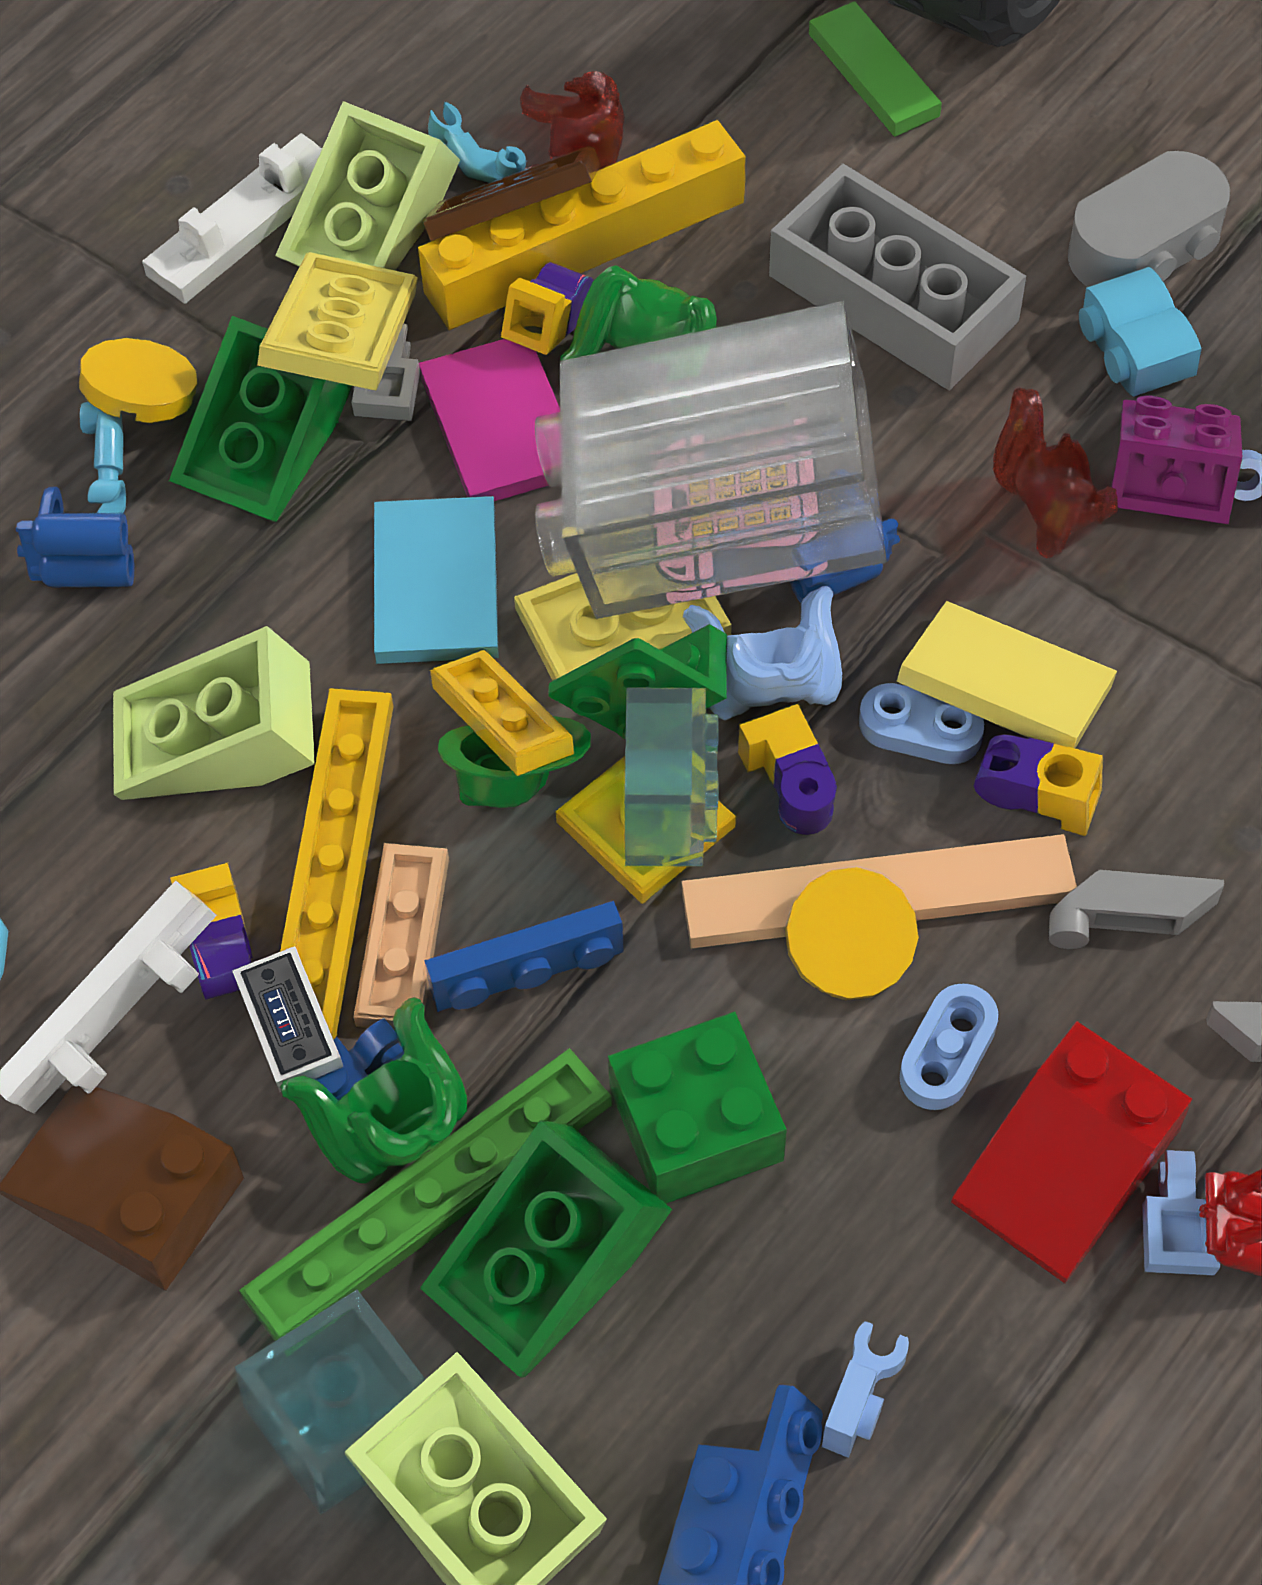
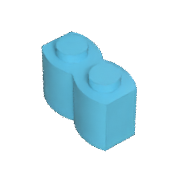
(1140, 332)

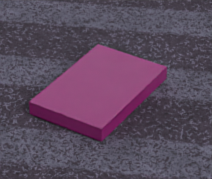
(488, 415)

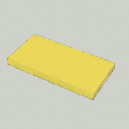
(338, 321)

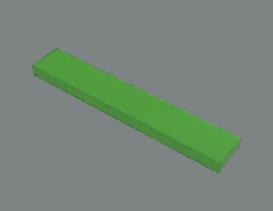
(420, 1198)

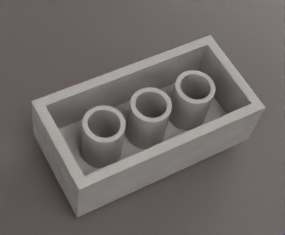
(899, 274)

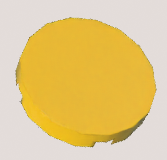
(137, 379)
(851, 933)

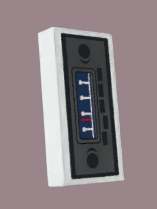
(287, 1017)

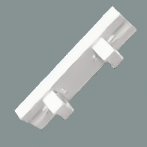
(234, 223)
(104, 997)

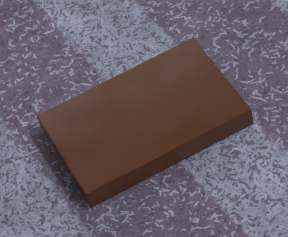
(512, 192)

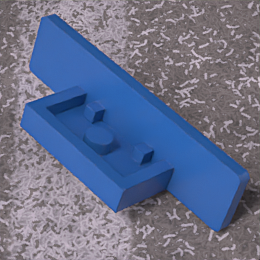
(745, 1502)

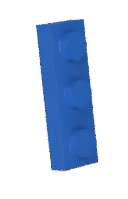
(525, 957)

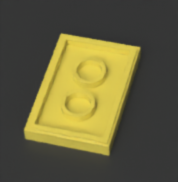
(571, 636)
(1006, 676)

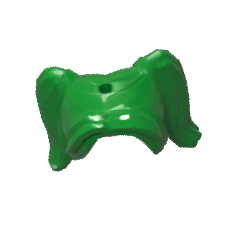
(635, 312)
(391, 1112)

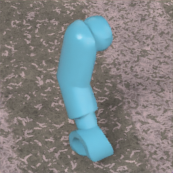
(474, 161)
(107, 458)

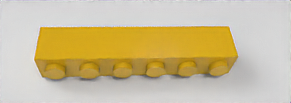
(586, 226)

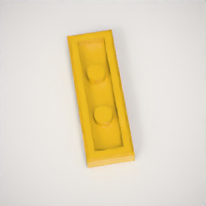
(502, 712)

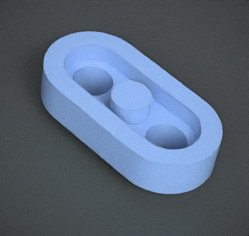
(919, 725)
(947, 1051)

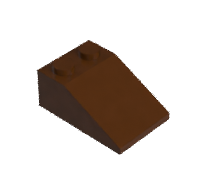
(125, 1180)

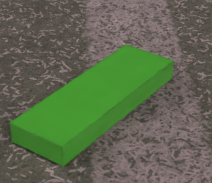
(875, 68)

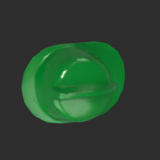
(487, 780)

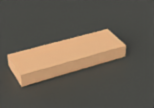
(401, 930)

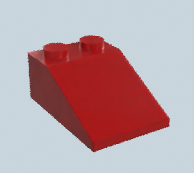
(1072, 1151)

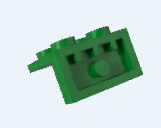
(601, 685)

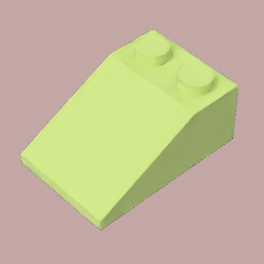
(368, 191)
(215, 721)
(474, 1484)

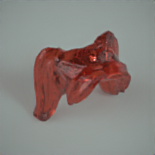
(580, 121)
(1048, 479)

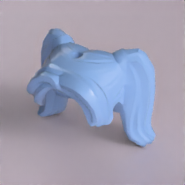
(779, 663)

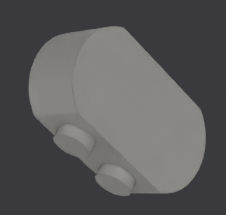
(1150, 219)

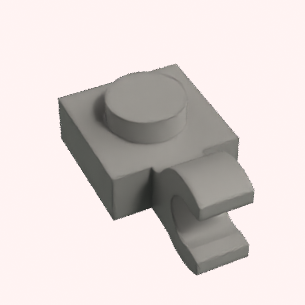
(397, 387)

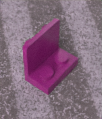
(1178, 459)

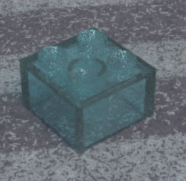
(669, 776)
(324, 1391)

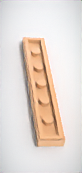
(933, 881)

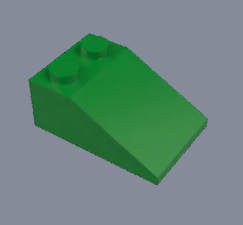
(255, 427)
(544, 1246)

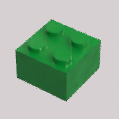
(697, 1108)

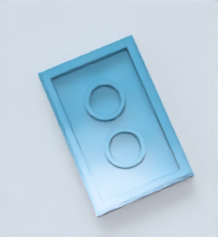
(434, 579)

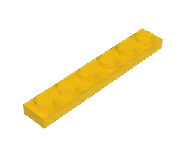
(337, 841)

